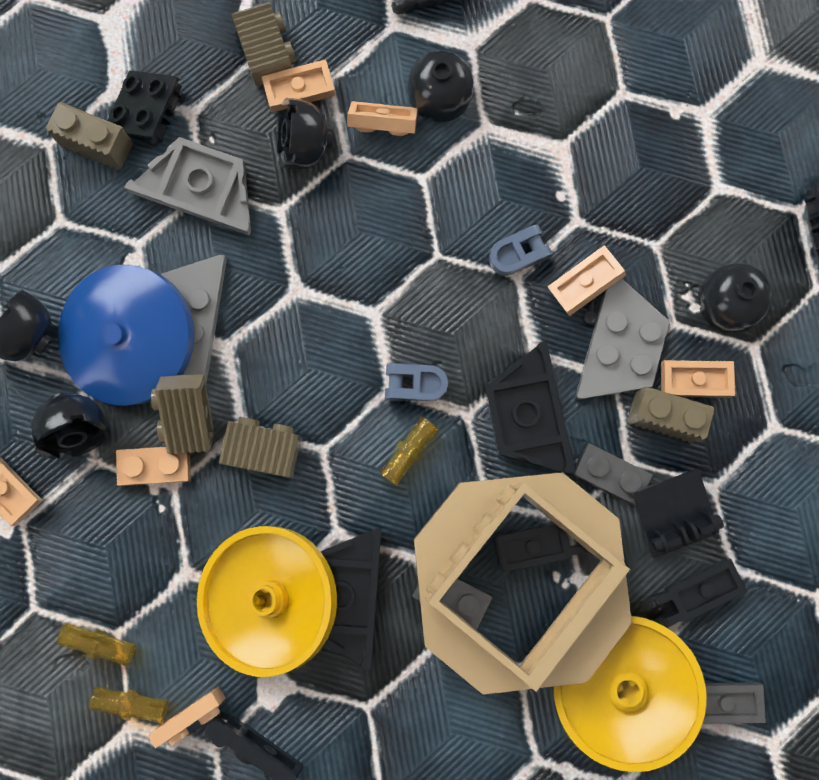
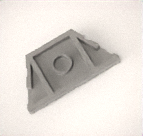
(198, 184)
(202, 289)
(623, 344)

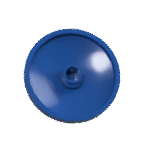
(124, 334)

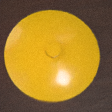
(266, 601)
(639, 703)

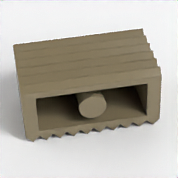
(262, 41)
(89, 135)
(183, 413)
(670, 415)
(260, 448)

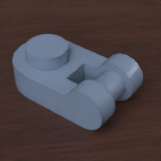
(509, 257)
(428, 382)

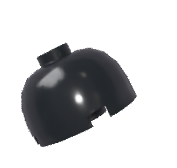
(440, 86)
(302, 134)
(735, 297)
(24, 327)
(67, 425)

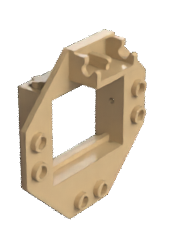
(584, 628)

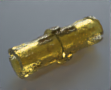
(409, 450)
(96, 644)
(129, 705)

